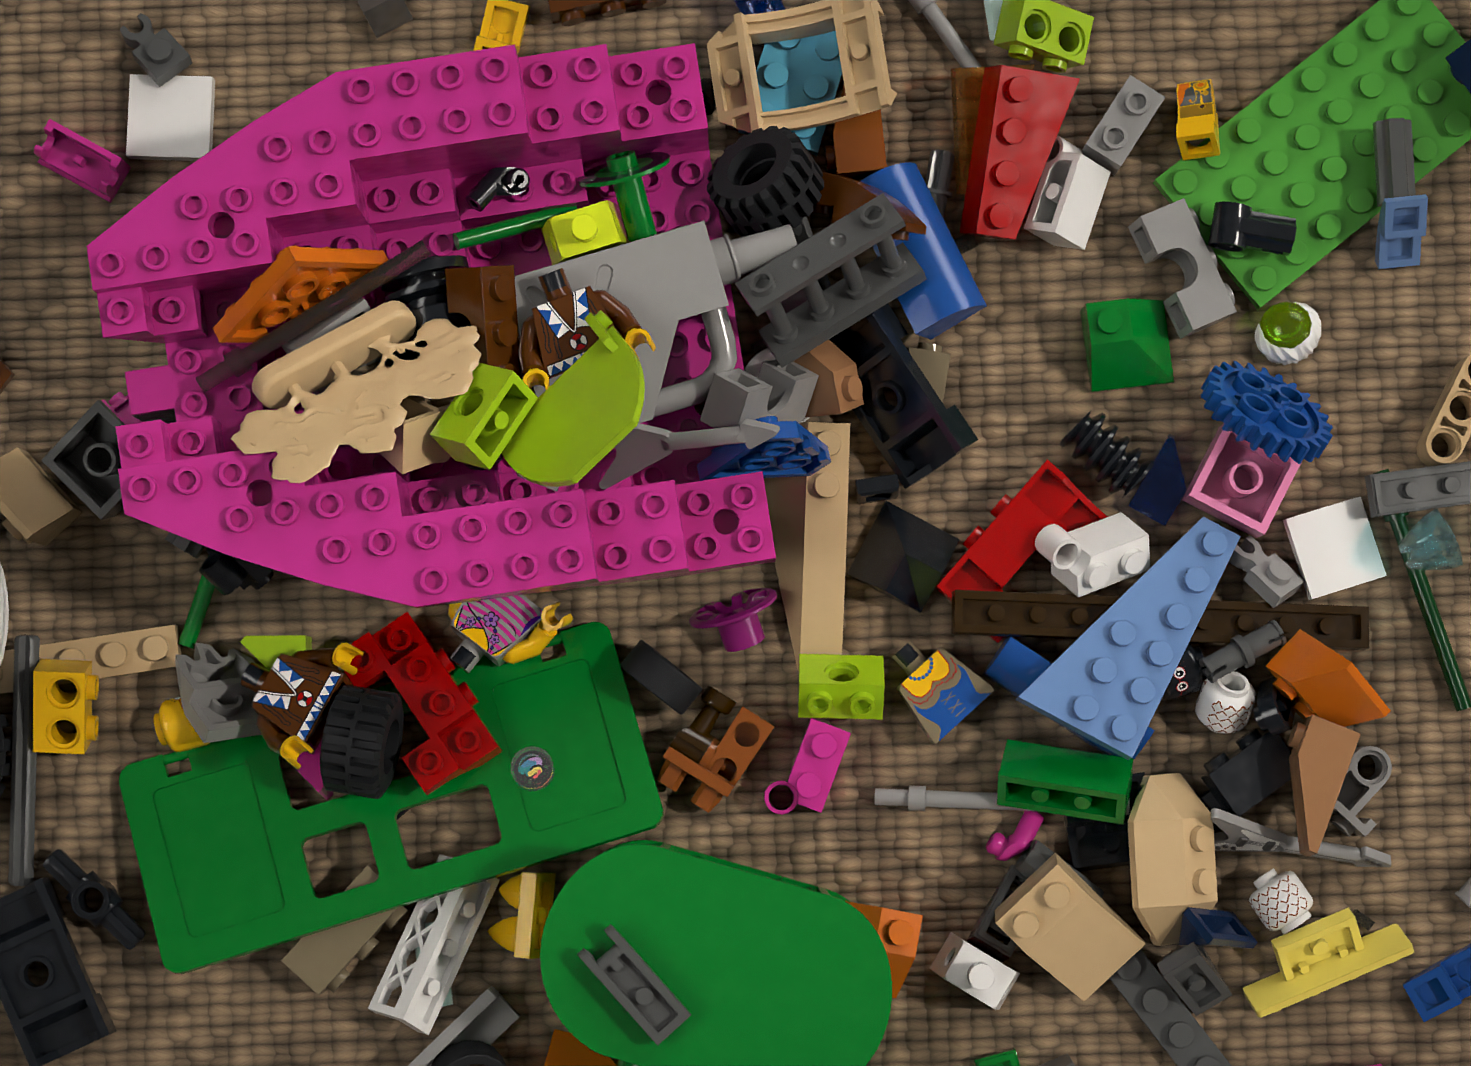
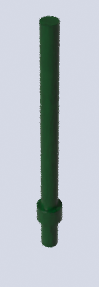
(1432, 618)

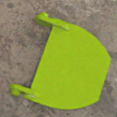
(581, 412)

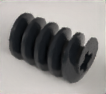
(1107, 453)

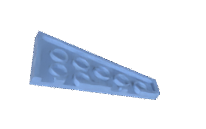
(1125, 660)

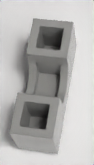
(1175, 235)
(775, 392)

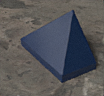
(1214, 929)

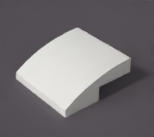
(1334, 548)

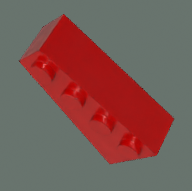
(1011, 144)

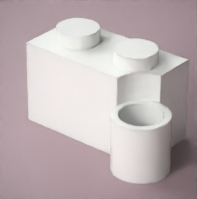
(1067, 197)
(1095, 553)

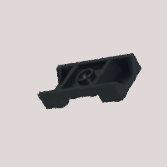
(918, 431)
(64, 1010)

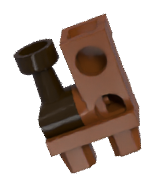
(713, 760)

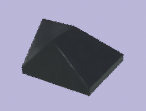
(903, 557)

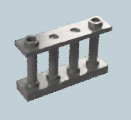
(844, 302)

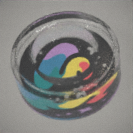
(532, 768)

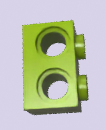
(1045, 24)

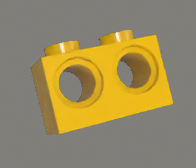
(53, 704)

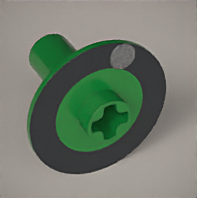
(625, 173)

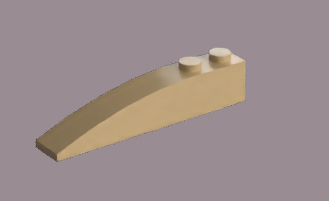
(810, 545)

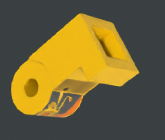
(1197, 119)

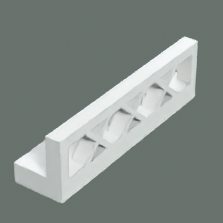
(440, 956)

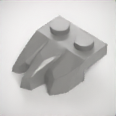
(214, 695)

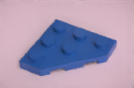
(787, 454)

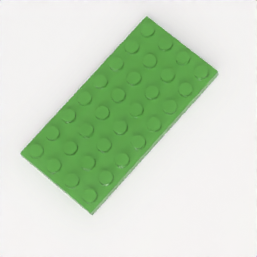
(1311, 141)

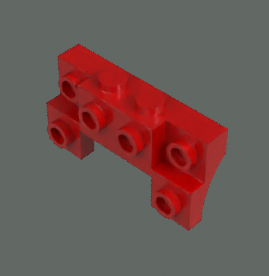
(1010, 538)
(442, 707)

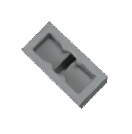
(1122, 124)

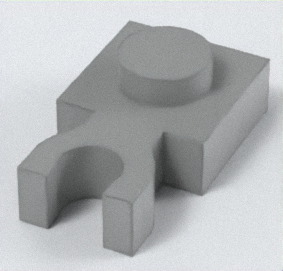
(1266, 575)

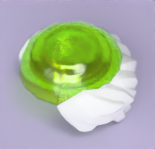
(1288, 332)

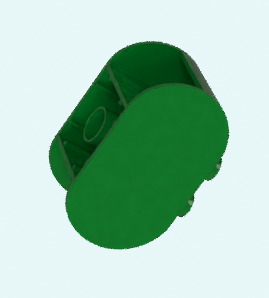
(754, 956)

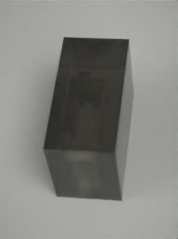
(1362, 920)

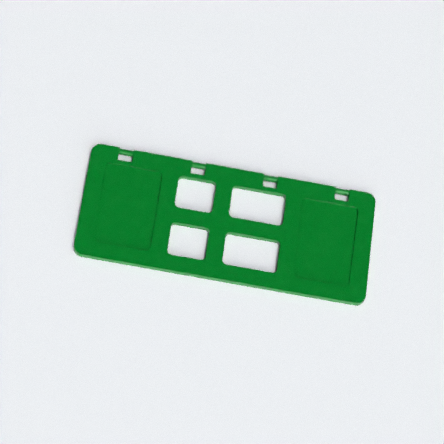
(228, 849)

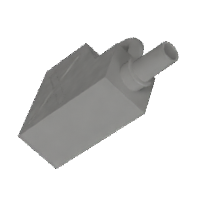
(662, 283)

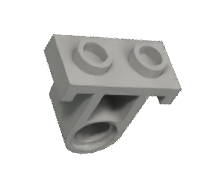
(1358, 791)

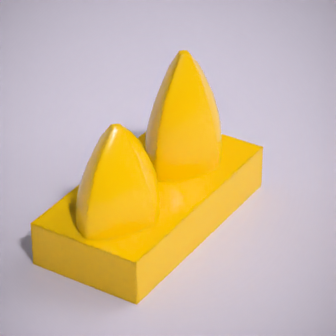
(533, 897)

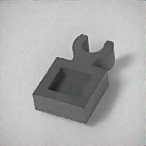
(156, 53)

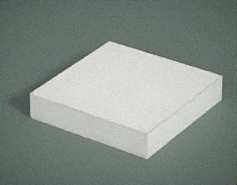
(170, 119)

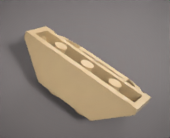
(1170, 855)

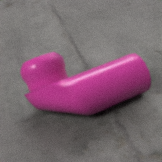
(1019, 840)

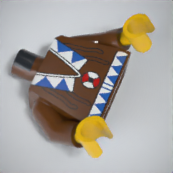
(559, 334)
(297, 697)

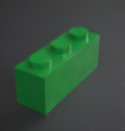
(1065, 781)

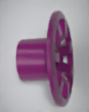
(738, 623)

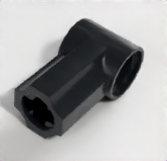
(1240, 228)

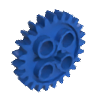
(1266, 412)

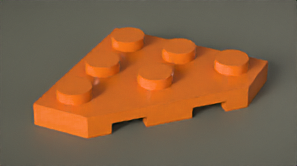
(291, 286)

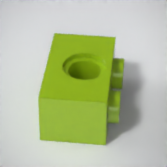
(485, 417)
(841, 686)

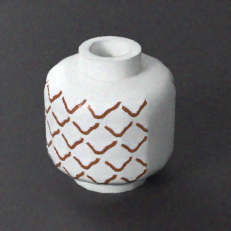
(1226, 703)
(1281, 901)

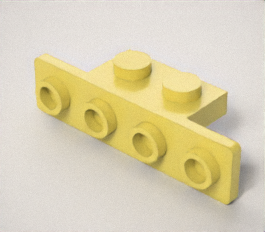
(1322, 958)

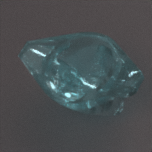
(1431, 544)

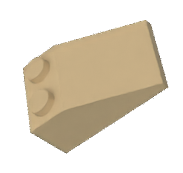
(1067, 928)

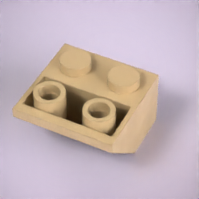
(32, 500)

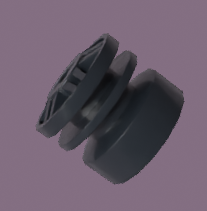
(425, 291)

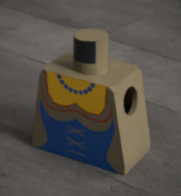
(938, 689)

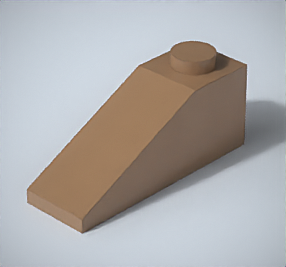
(1317, 773)

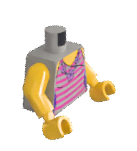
(502, 630)

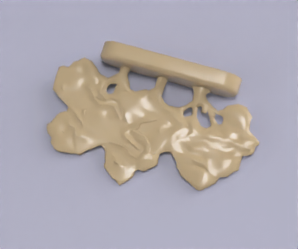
(353, 408)

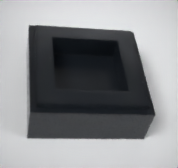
(877, 489)

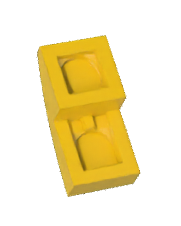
(502, 24)

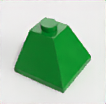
(1126, 344)

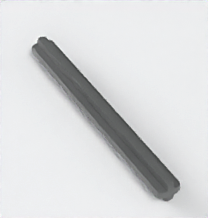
(23, 763)

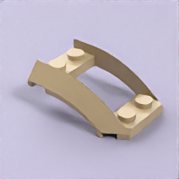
(859, 51)

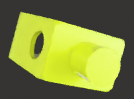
(584, 231)

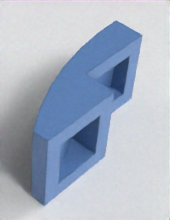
(1400, 231)

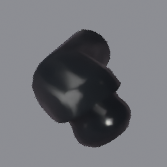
(496, 183)

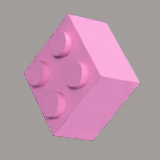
(1240, 484)

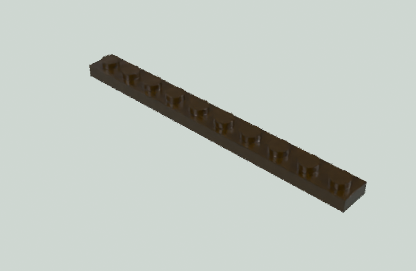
(1070, 616)

